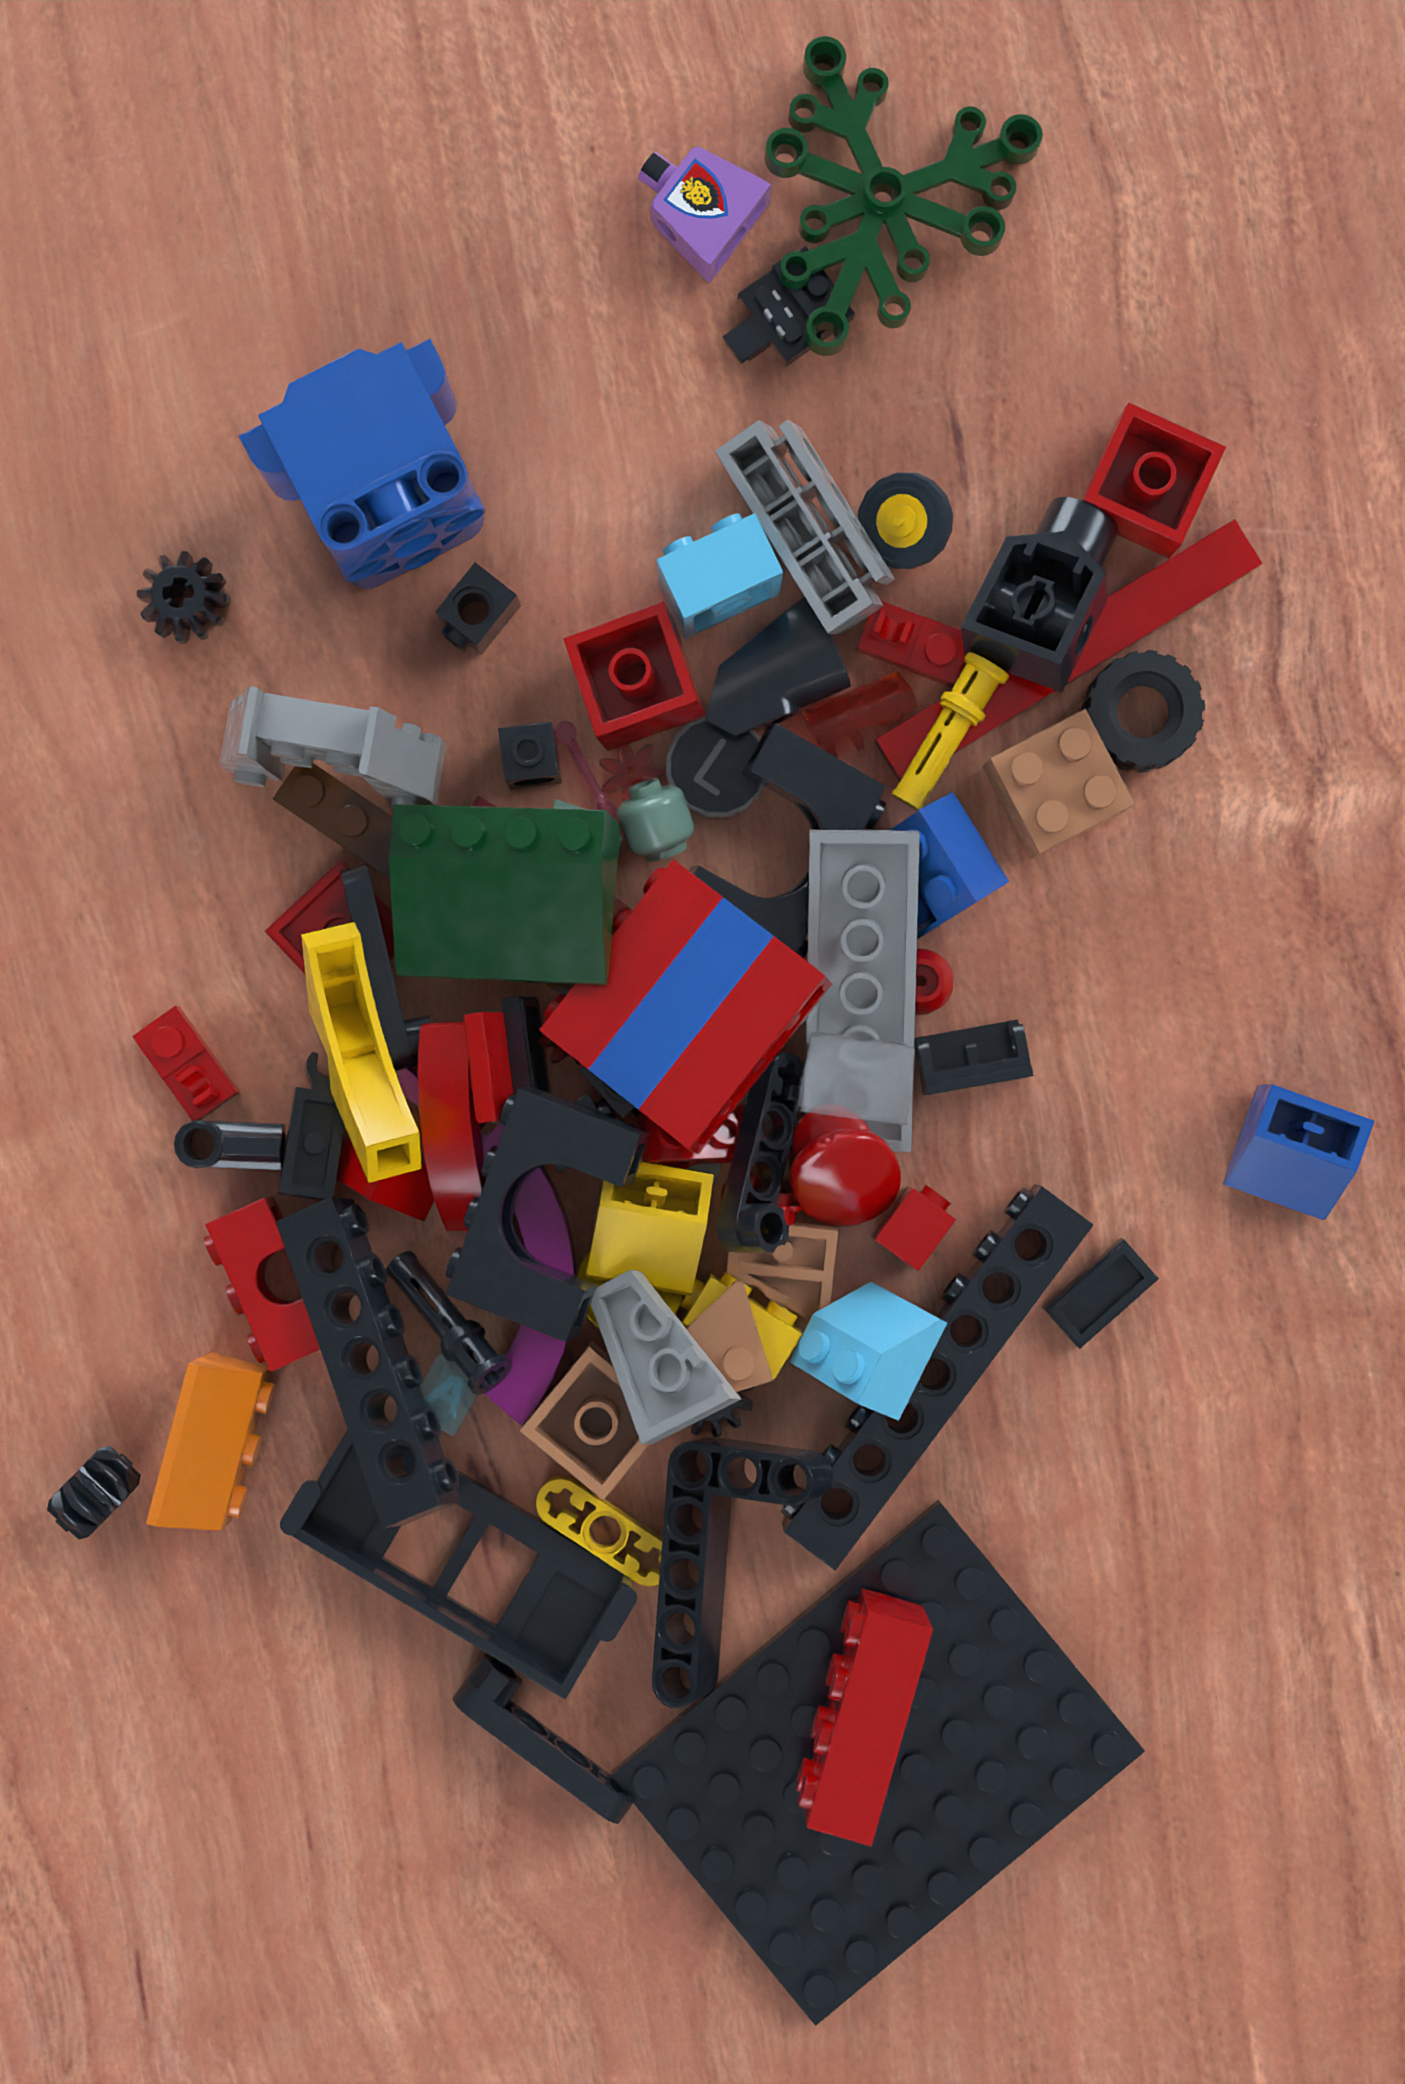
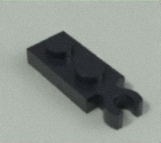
(312, 1139)

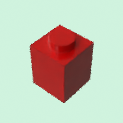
(915, 1225)

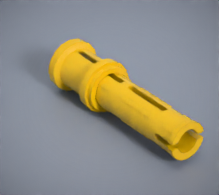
(961, 710)

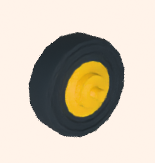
(906, 519)

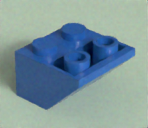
(953, 862)
(1297, 1151)

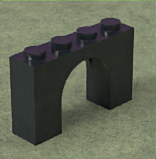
(830, 798)
(493, 1264)

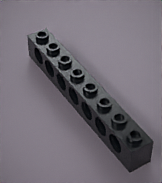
(1061, 1231)

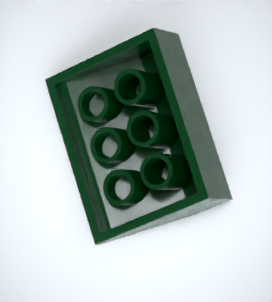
(503, 893)

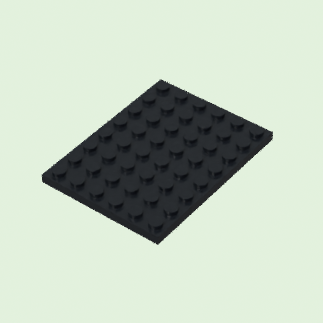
(987, 1765)

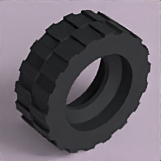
(1177, 688)

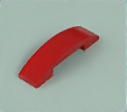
(448, 1121)

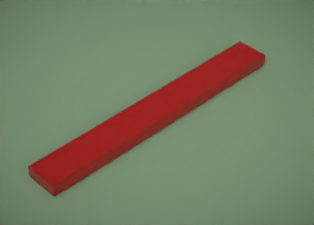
(1126, 619)

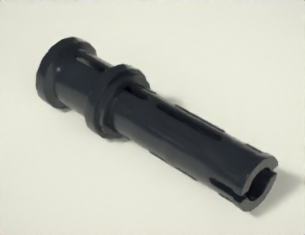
(465, 1336)

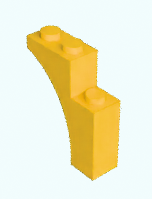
(357, 1054)

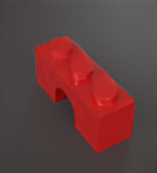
(244, 1245)

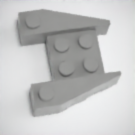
(281, 730)

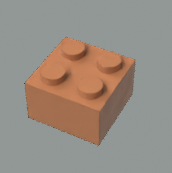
(1058, 784)
(587, 1423)

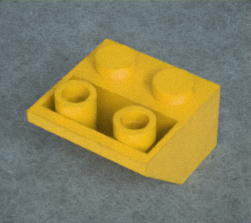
(652, 1227)

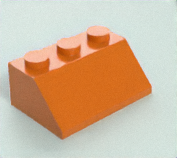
(211, 1444)

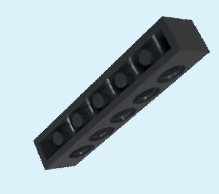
(344, 1344)

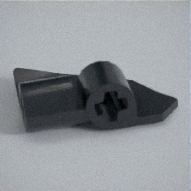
(777, 673)

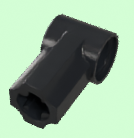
(236, 1145)

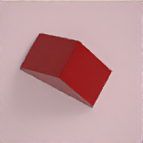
(405, 1192)

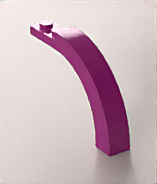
(550, 1241)

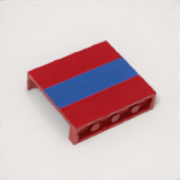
(688, 1007)

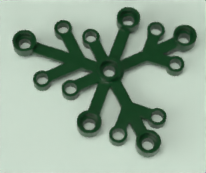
(860, 249)

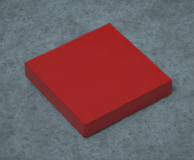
(320, 909)
(488, 1063)

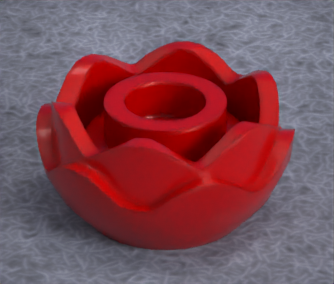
(938, 981)

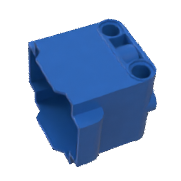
(372, 461)

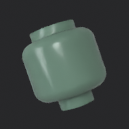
(655, 820)

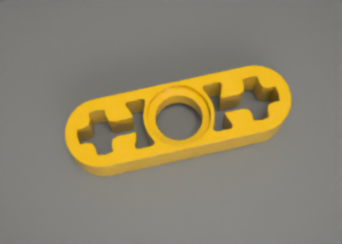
(565, 1518)

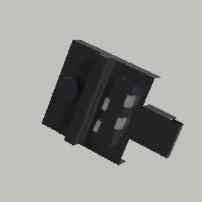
(780, 314)

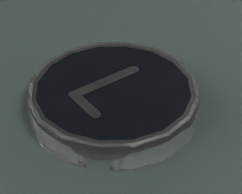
(709, 770)

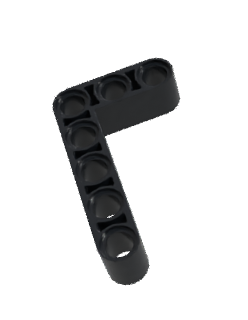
(708, 1548)

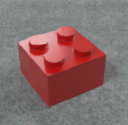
(1152, 479)
(634, 676)

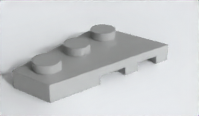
(656, 1359)

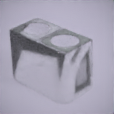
(856, 1078)

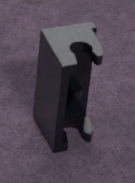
(972, 1057)

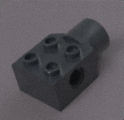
(1043, 595)

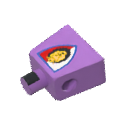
(704, 206)

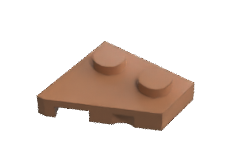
(797, 1272)
(732, 1339)

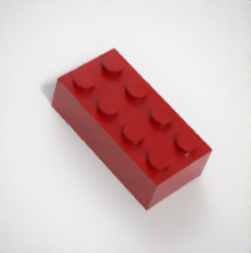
(864, 1717)

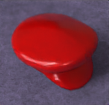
(842, 1170)

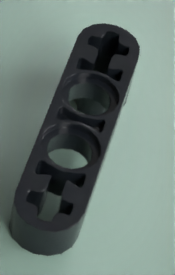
(399, 1034)
(761, 1225)
(487, 1701)

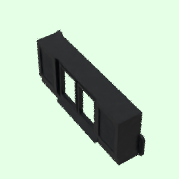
(552, 1620)

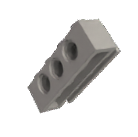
(797, 528)

